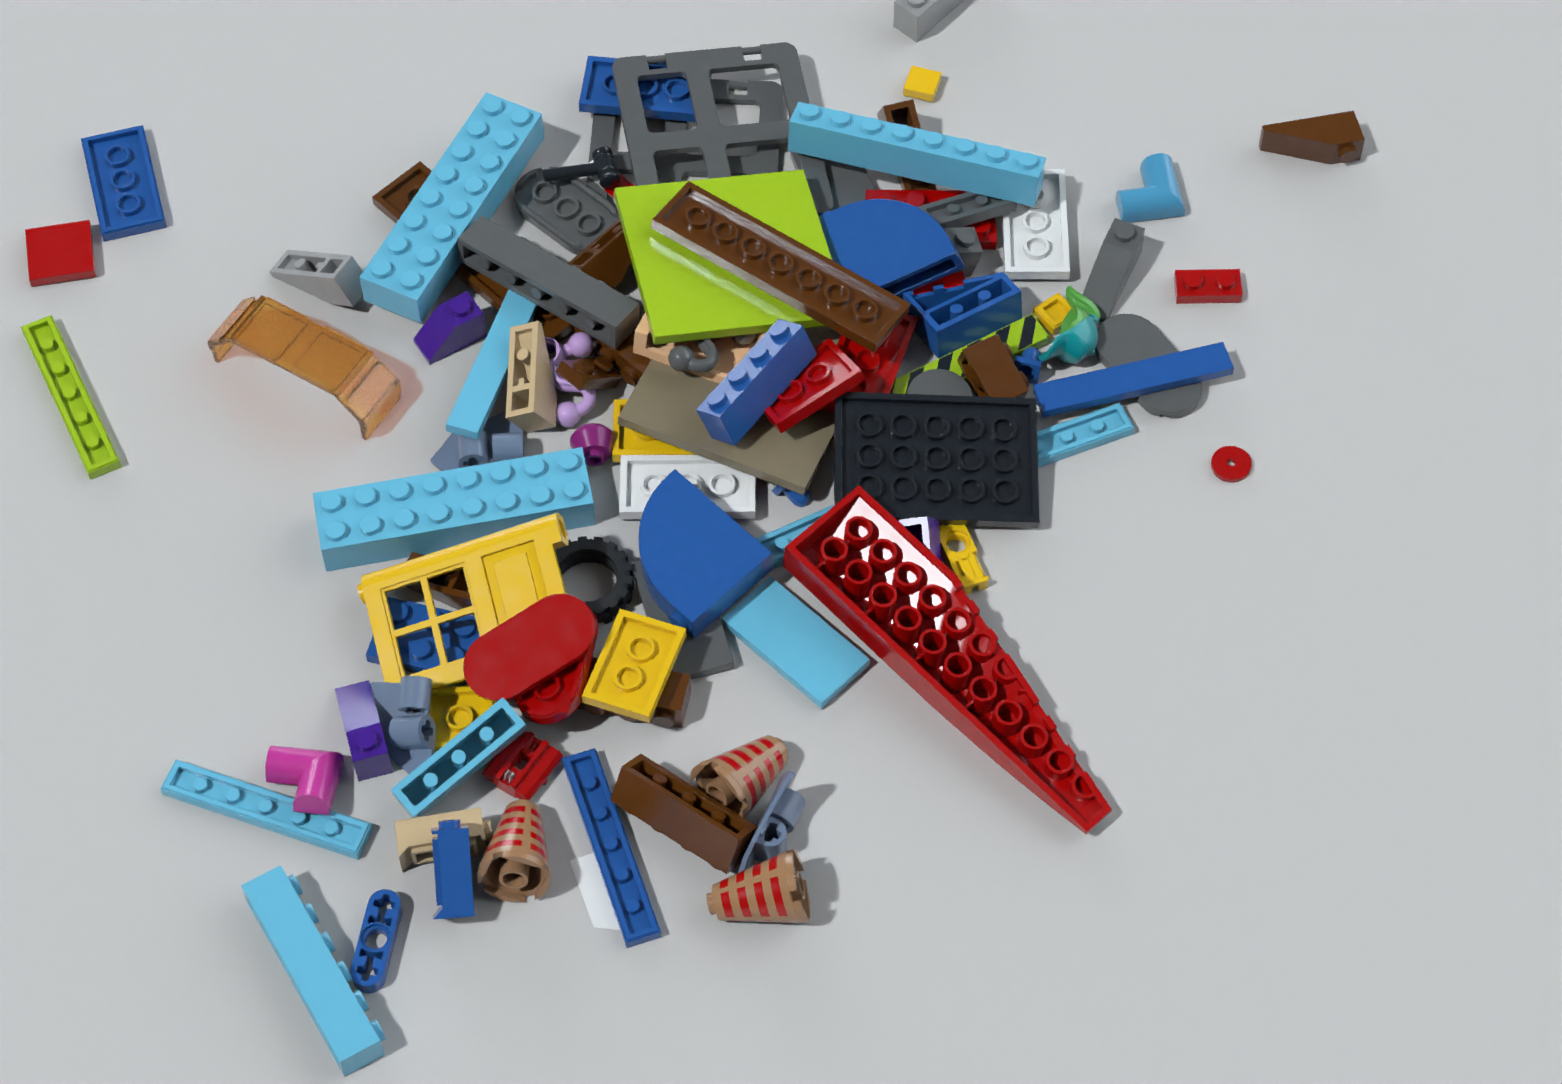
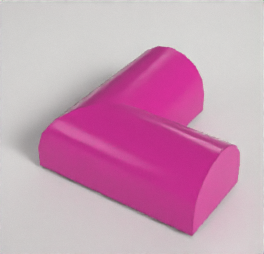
(312, 770)

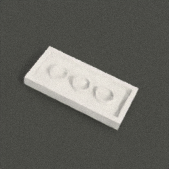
(1038, 235)
(723, 485)

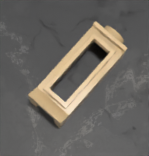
(415, 835)

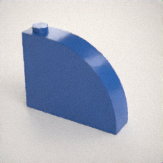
(890, 244)
(695, 555)

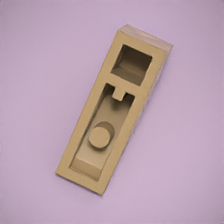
(530, 381)

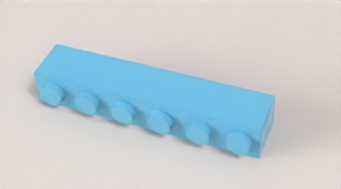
(313, 971)

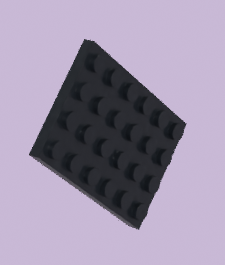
(940, 456)

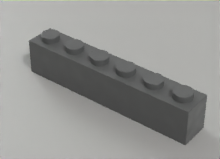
(548, 282)

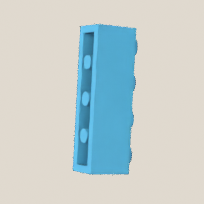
(459, 759)

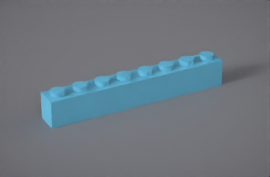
(916, 154)

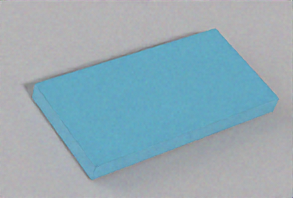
(796, 642)

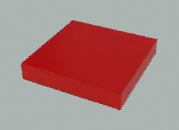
(60, 253)

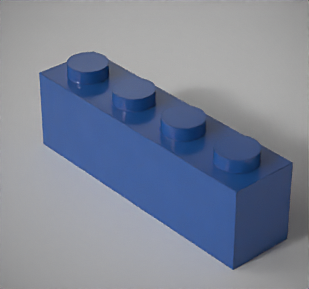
(756, 381)

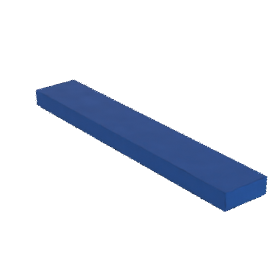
(1132, 379)
(611, 848)

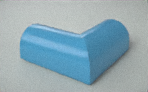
(1159, 196)

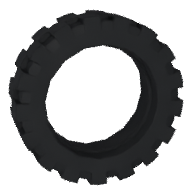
(606, 554)

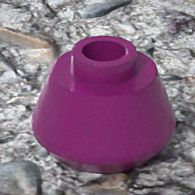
(596, 442)

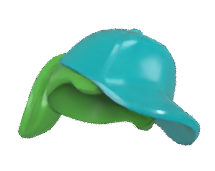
(1078, 331)

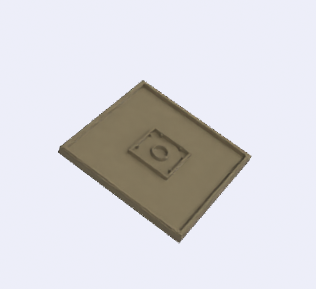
(666, 407)

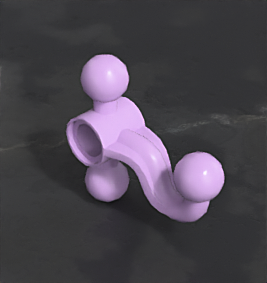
(580, 345)

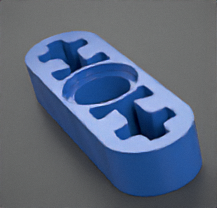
(381, 956)

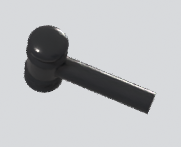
(602, 166)

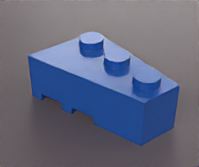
(964, 312)

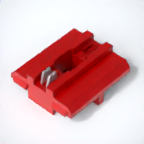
(524, 783)

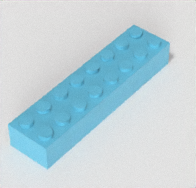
(462, 187)
(449, 507)

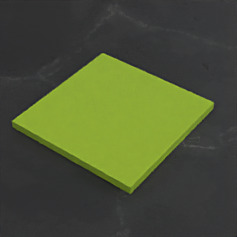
(694, 297)

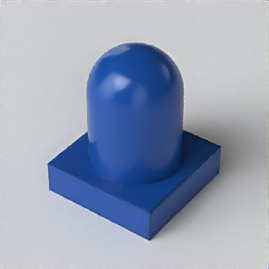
(1029, 364)
(797, 499)

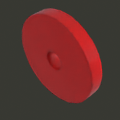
(1229, 473)

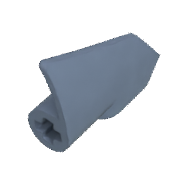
(497, 442)
(406, 720)
(775, 823)

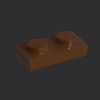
(589, 373)

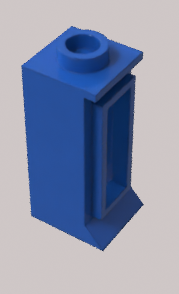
(452, 870)

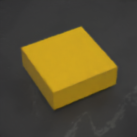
(922, 83)
(1052, 312)

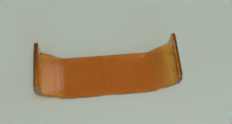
(312, 354)

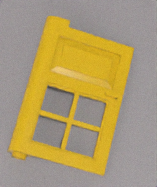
(502, 576)

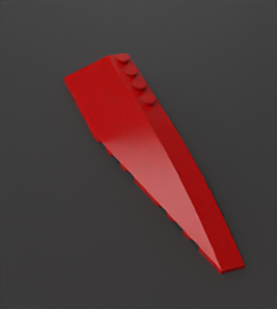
(935, 639)

